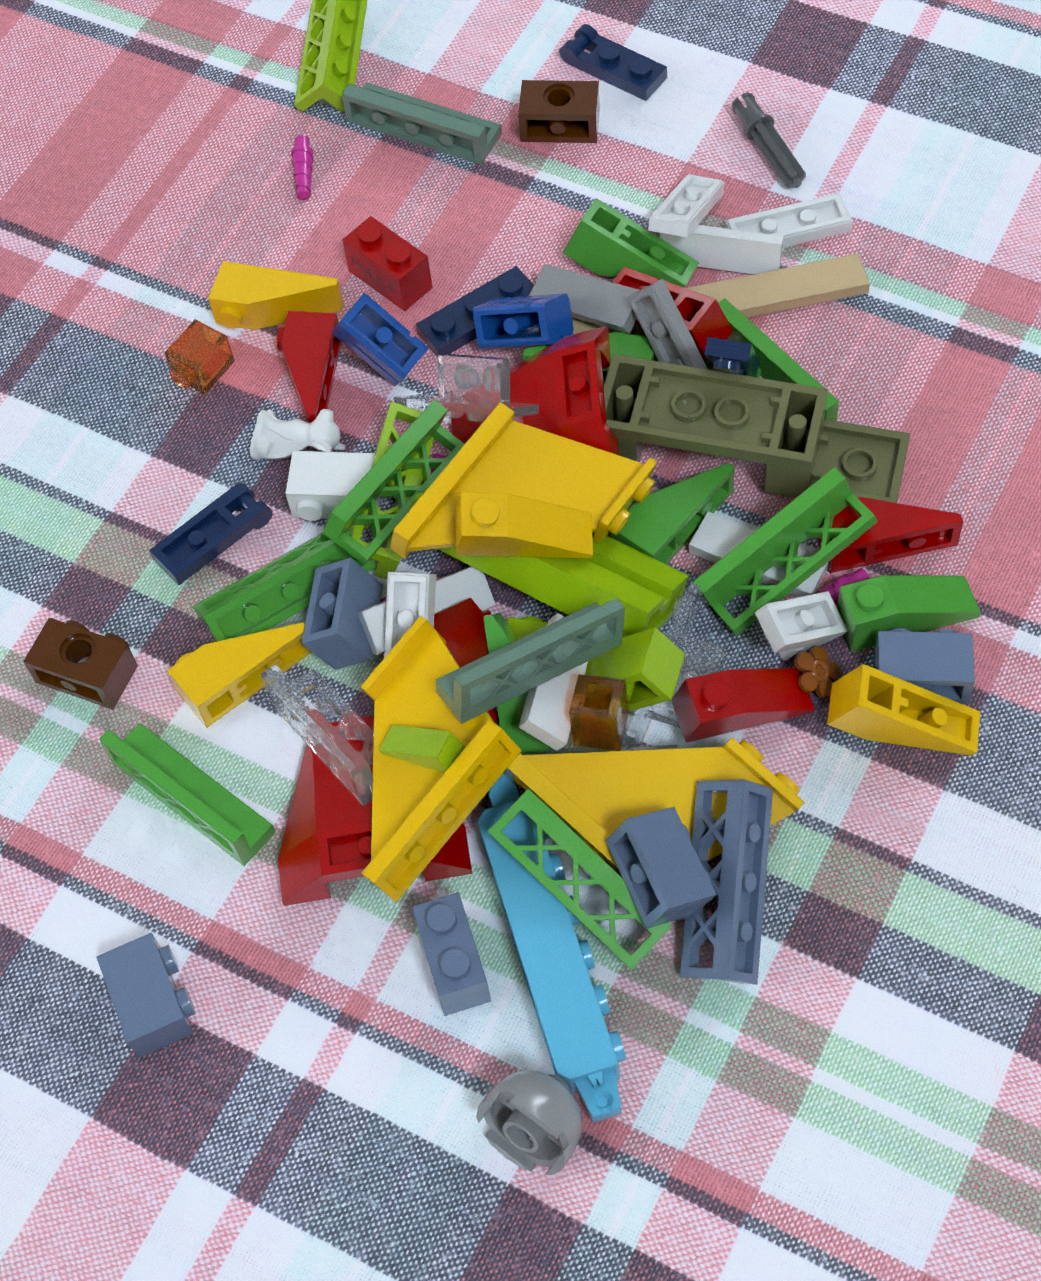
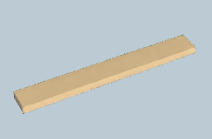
(779, 289)

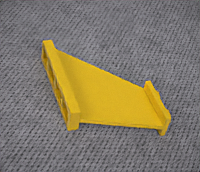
(528, 464)
(603, 789)
(411, 804)

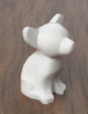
(278, 438)

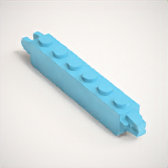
(554, 962)

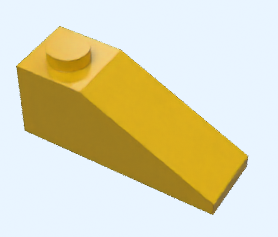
(262, 296)
(520, 527)
(229, 670)
(901, 713)

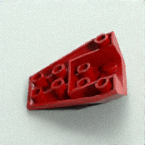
(567, 388)
(332, 835)

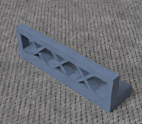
(737, 880)

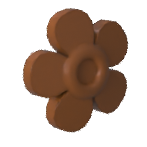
(817, 673)

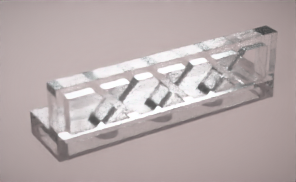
(319, 734)

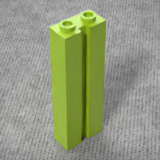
(571, 584)

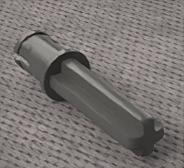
(761, 130)

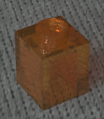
(199, 357)
(599, 712)

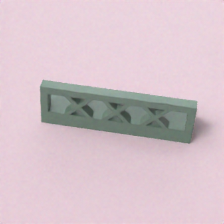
(420, 122)
(532, 660)

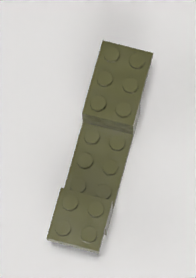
(749, 422)

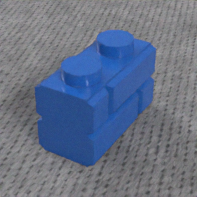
(523, 320)
(379, 339)

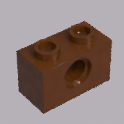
(559, 111)
(98, 679)

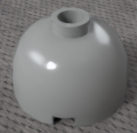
(532, 1120)

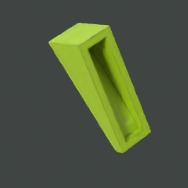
(422, 746)

